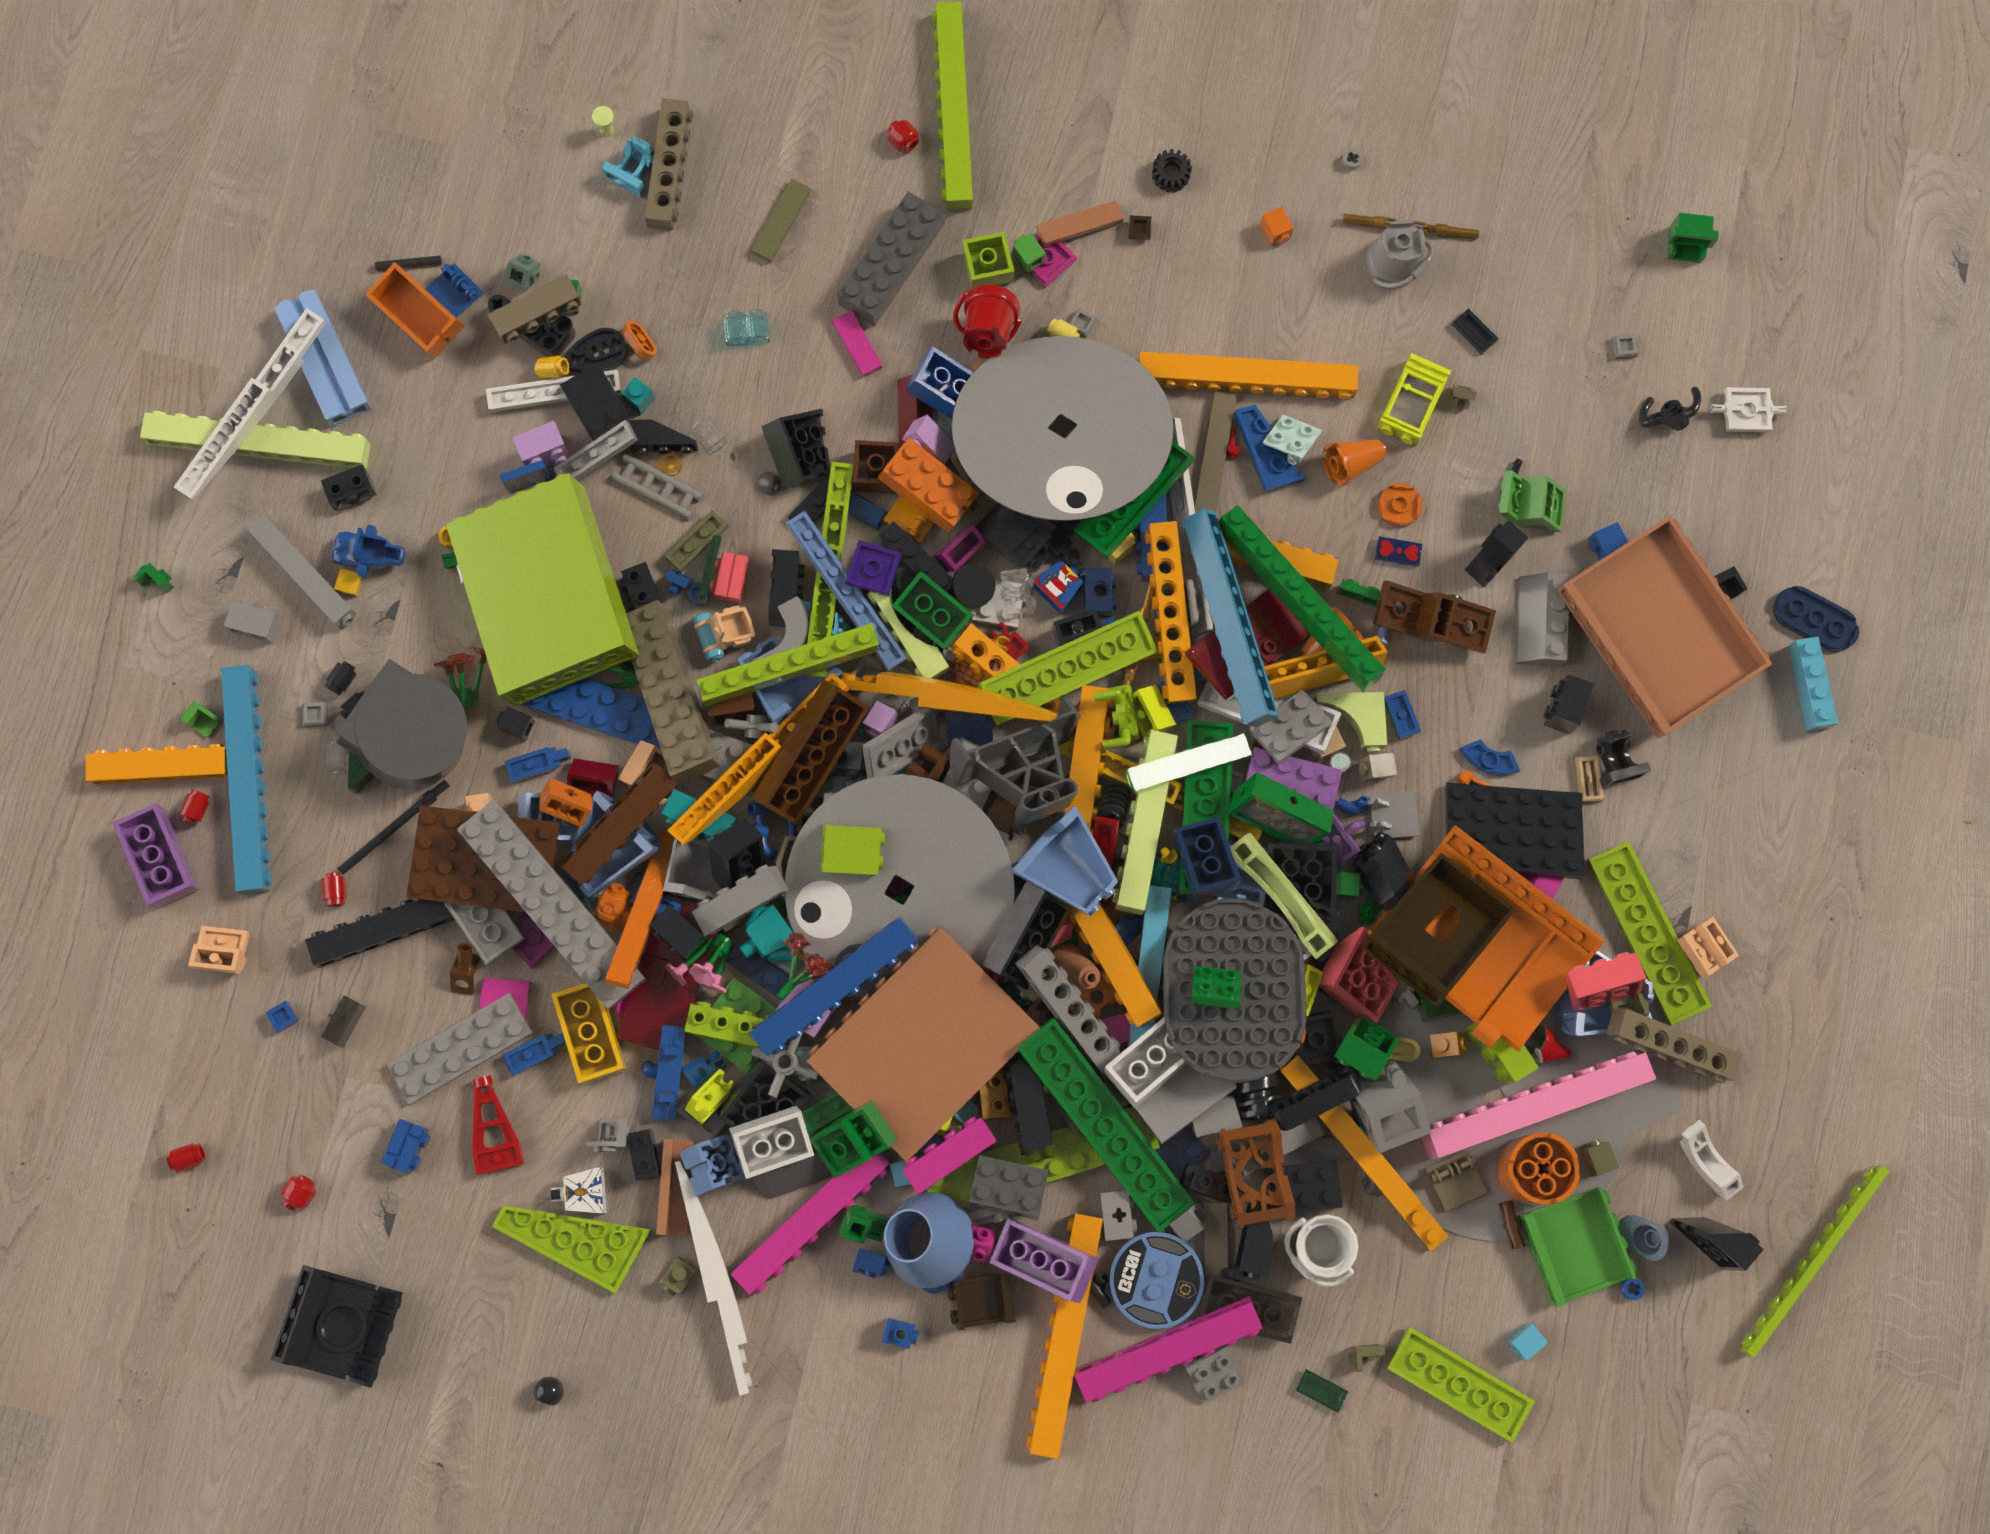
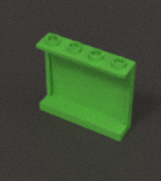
(1577, 1245)

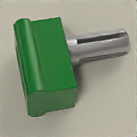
(450, 561)

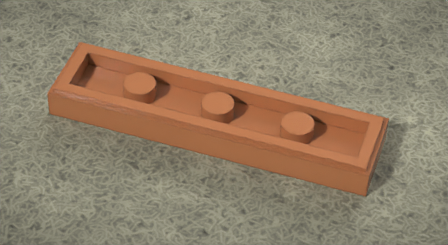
(1080, 223)

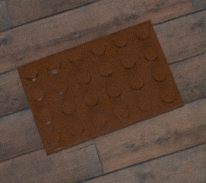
(452, 872)

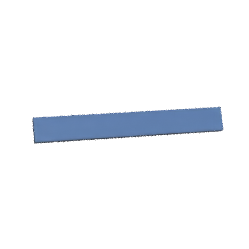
(849, 597)

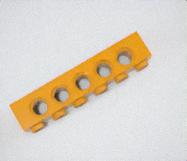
(971, 637)

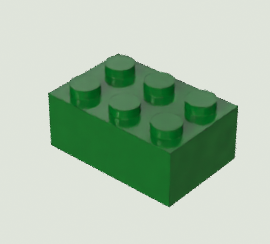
(933, 610)
(1367, 1047)

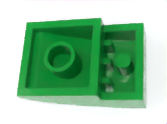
(853, 1139)

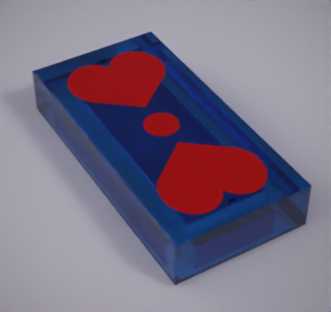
(1398, 551)

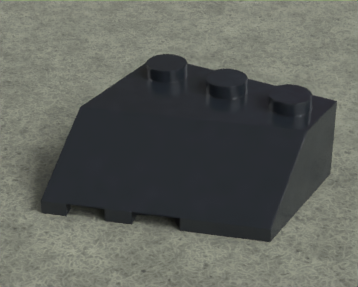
(798, 447)
(1312, 870)
(751, 1097)
(1722, 1244)

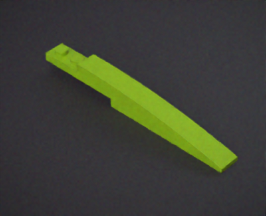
(834, 534)

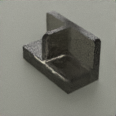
(343, 1021)

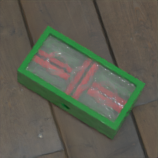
(1280, 810)

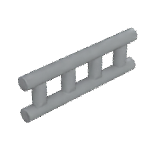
(653, 473)

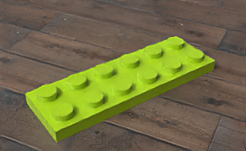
(1460, 1384)

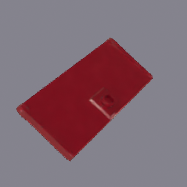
(1275, 634)
(660, 996)

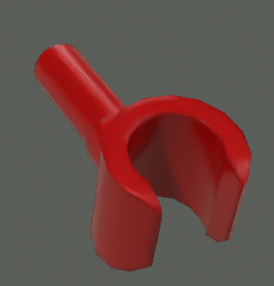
(1232, 450)

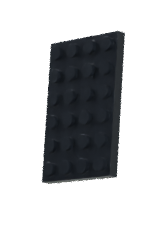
(1522, 827)

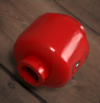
(903, 135)
(298, 1192)

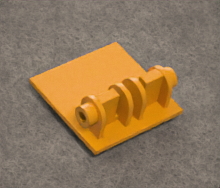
(909, 519)

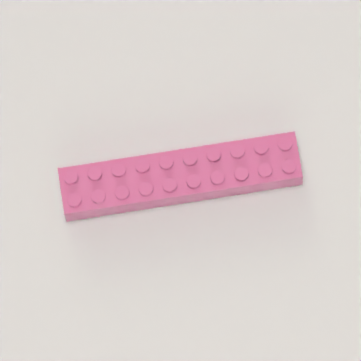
(1542, 1103)

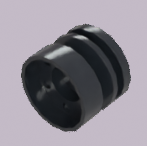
(1257, 1097)

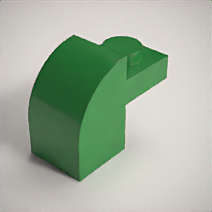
(862, 1224)

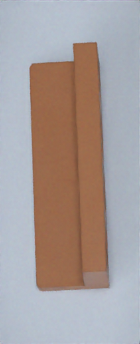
(671, 1209)

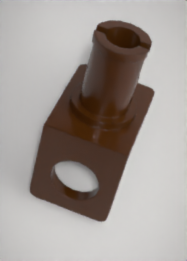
(464, 969)

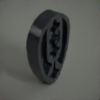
(596, 340)

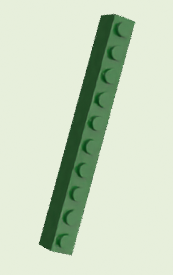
(1301, 599)

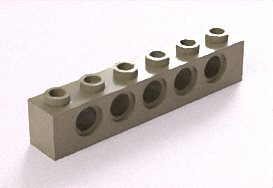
(671, 112)
(1725, 1061)

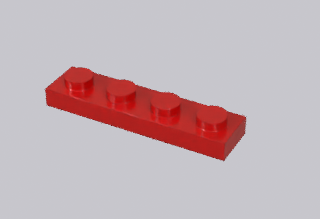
(1105, 835)

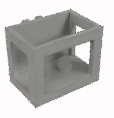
(1387, 1096)

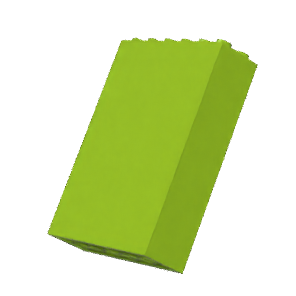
(541, 589)

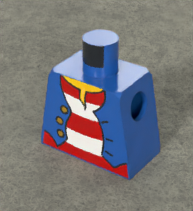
(1060, 584)

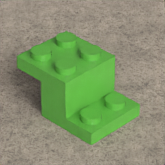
(1532, 501)

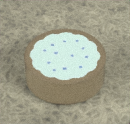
(1340, 761)

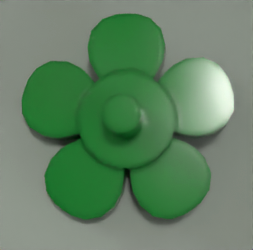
(1367, 912)

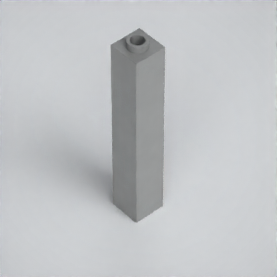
(302, 572)

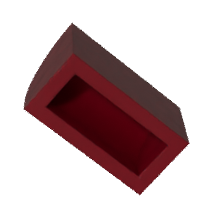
(593, 776)

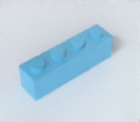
(1812, 684)

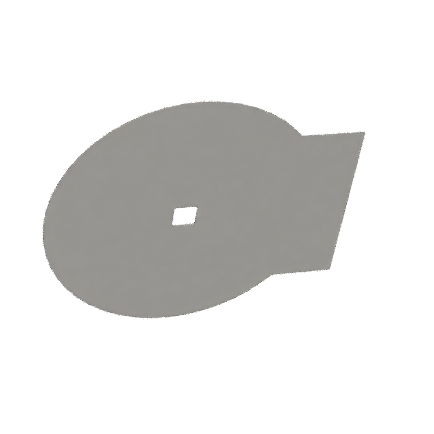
(1455, 1086)

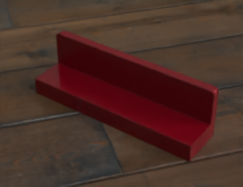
(909, 408)

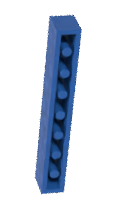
(834, 985)

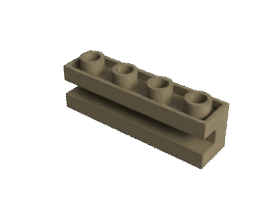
(535, 309)

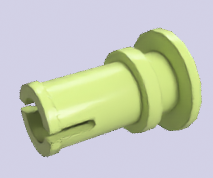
(603, 118)

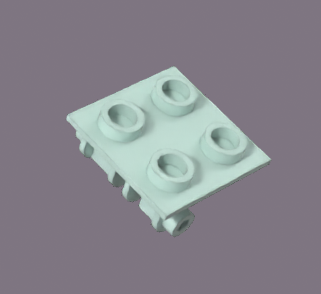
(1292, 438)

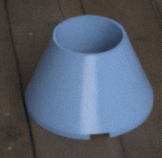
(948, 1246)

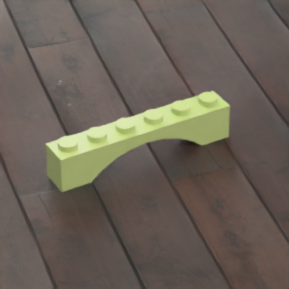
(927, 658)
(1266, 873)

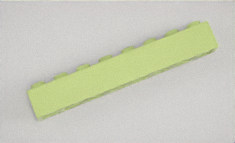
(1143, 831)

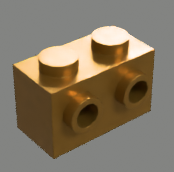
(993, 1098)

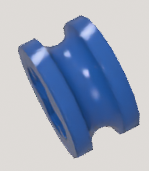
(1640, 1291)

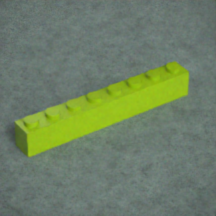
(788, 665)

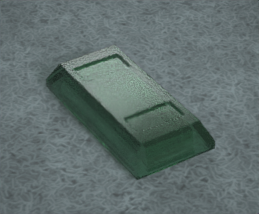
(1322, 1390)

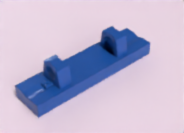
(668, 1072)

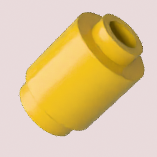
(551, 367)

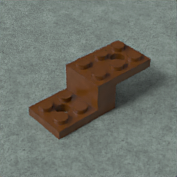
(1434, 617)

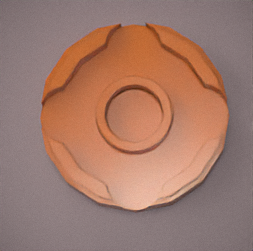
(1399, 505)

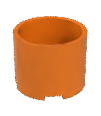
(1519, 1170)

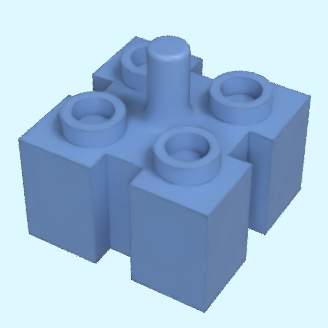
(712, 1164)

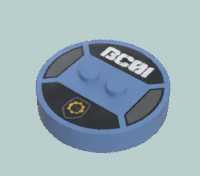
(1156, 1280)

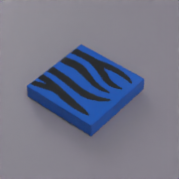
(525, 476)

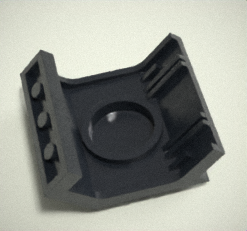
(337, 1326)

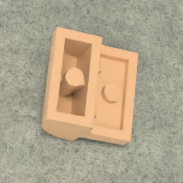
(1707, 947)
(220, 950)

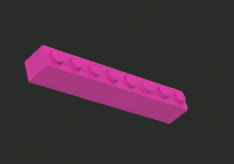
(806, 1224)
(1168, 1349)

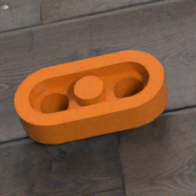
(639, 340)

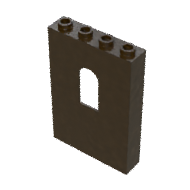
(1418, 956)

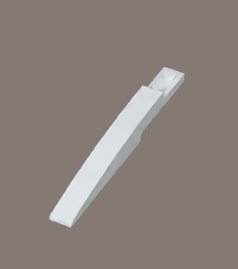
(251, 405)
(716, 1280)

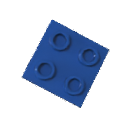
(454, 289)

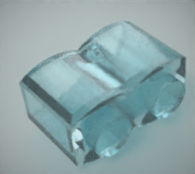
(746, 328)

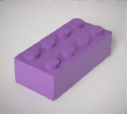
(1302, 776)
(155, 856)
(1044, 1260)

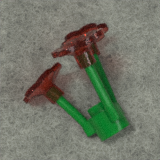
(464, 693)

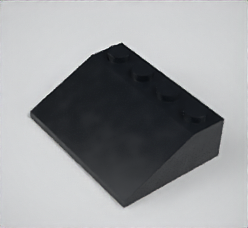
(911, 563)

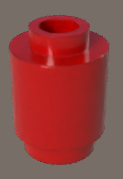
(194, 807)
(334, 889)
(186, 1157)

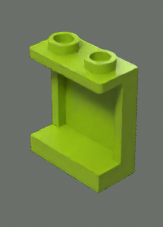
(851, 849)

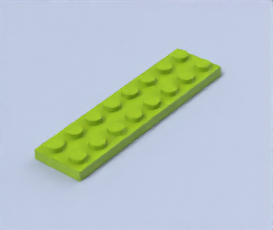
(1074, 663)
(1649, 933)

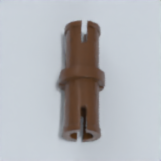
(1511, 1224)

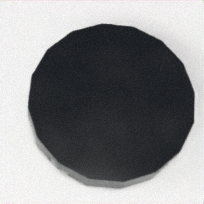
(973, 585)

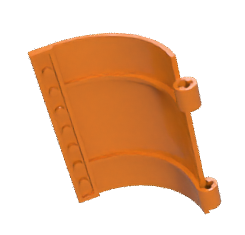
(1526, 961)

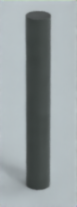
(410, 262)

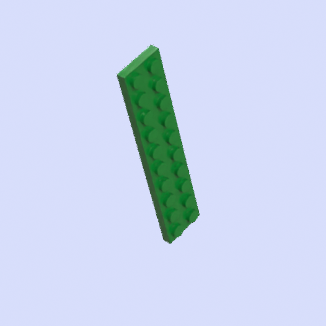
(1105, 1125)

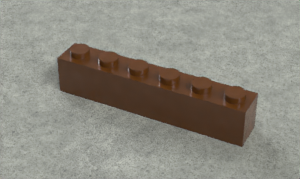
(617, 824)

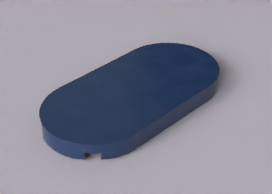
(1816, 616)

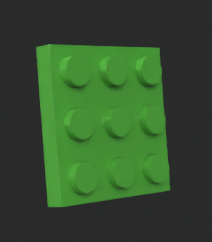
(740, 999)

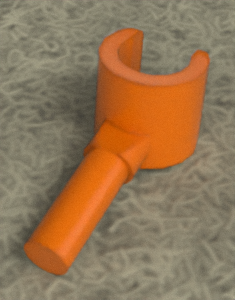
(1467, 776)

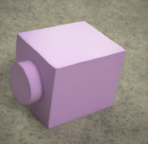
(879, 719)

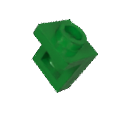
(148, 572)

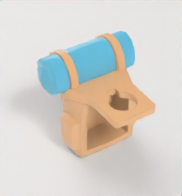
(723, 631)

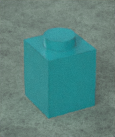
(638, 395)

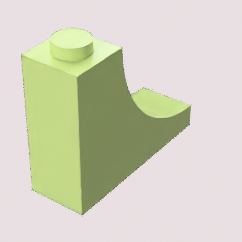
(1364, 713)

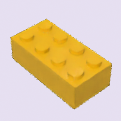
(588, 1034)

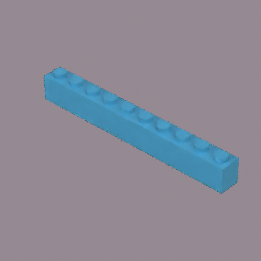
(1230, 618)
(245, 779)

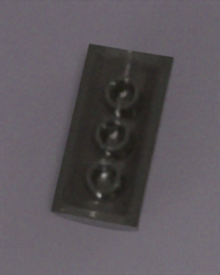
(1275, 1308)

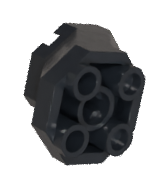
(1383, 871)

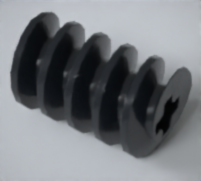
(1114, 802)

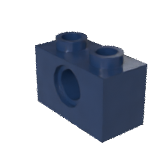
(1099, 579)

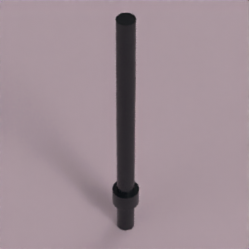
(429, 797)

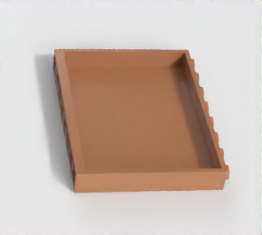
(1664, 626)
(923, 1041)

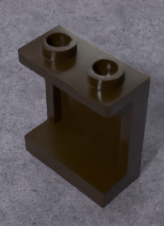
(981, 1300)

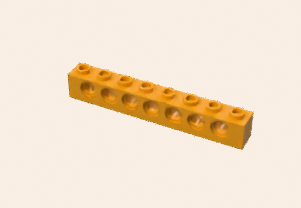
(1168, 533)

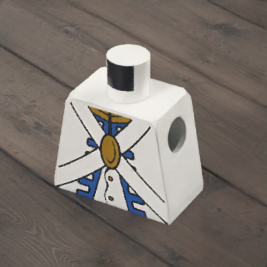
(583, 1191)

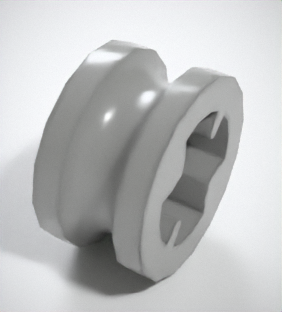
(1355, 154)

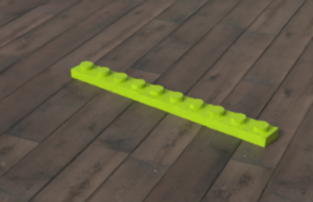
(1808, 1267)

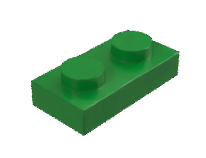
(1352, 589)

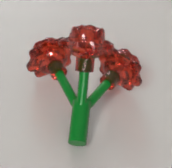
(815, 964)

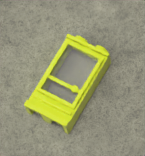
(1413, 399)

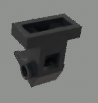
(1627, 770)

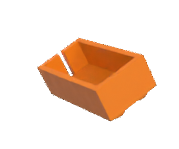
(414, 310)
(928, 485)

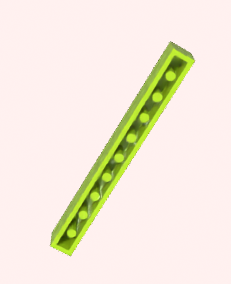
(953, 106)

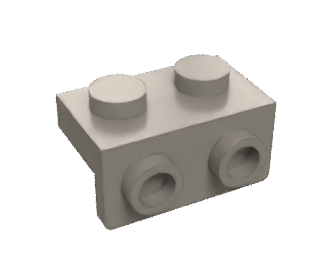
(611, 1135)

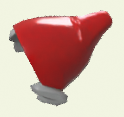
(1545, 1046)

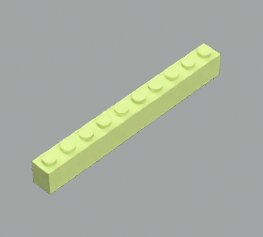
(262, 442)

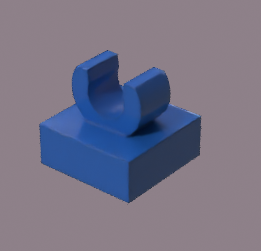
(678, 581)

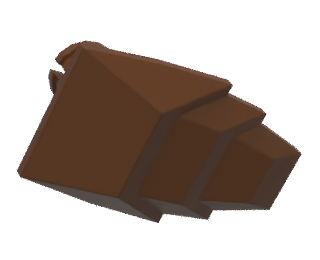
(939, 760)

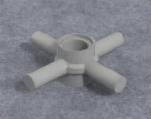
(754, 726)
(781, 1073)

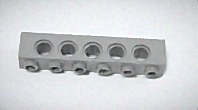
(1031, 967)

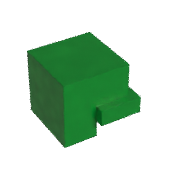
(1691, 237)

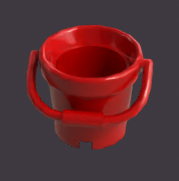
(988, 320)

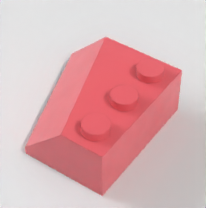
(1357, 978)
(1605, 981)

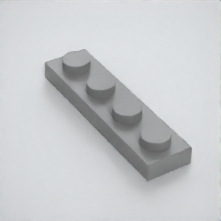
(598, 451)

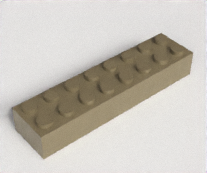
(670, 695)

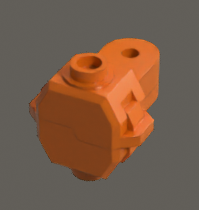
(613, 908)

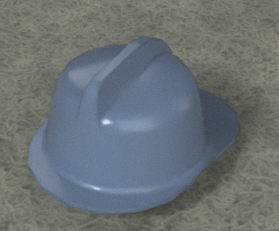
(1644, 1237)

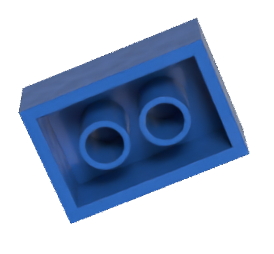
(938, 381)

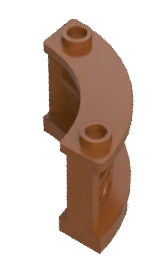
(1273, 1145)

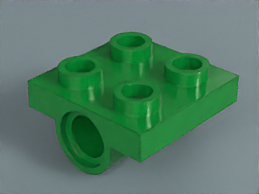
(1216, 987)

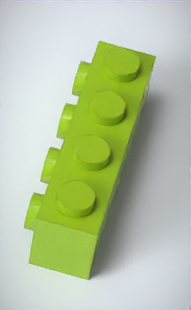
(722, 1024)

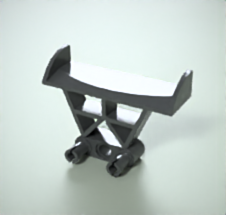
(1015, 749)

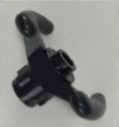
(1671, 412)

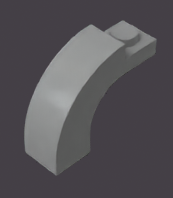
(796, 624)

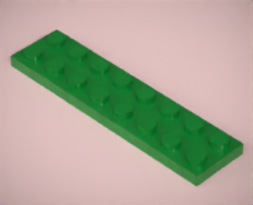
(1208, 790)

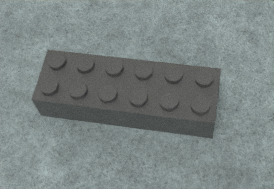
(891, 258)

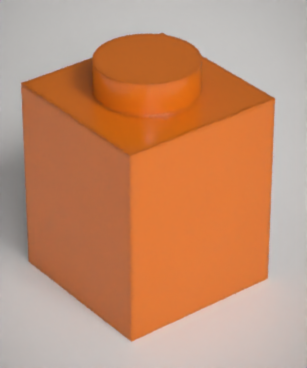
(1276, 226)

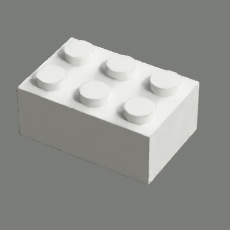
(771, 1142)

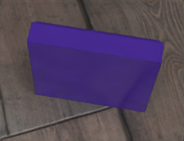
(873, 568)

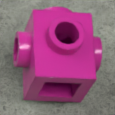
(983, 1243)

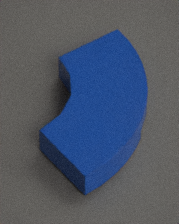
(1489, 761)

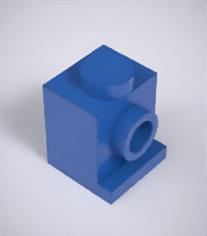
(870, 1263)
(891, 1329)

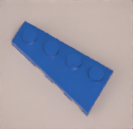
(1269, 463)

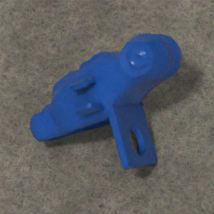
(366, 551)

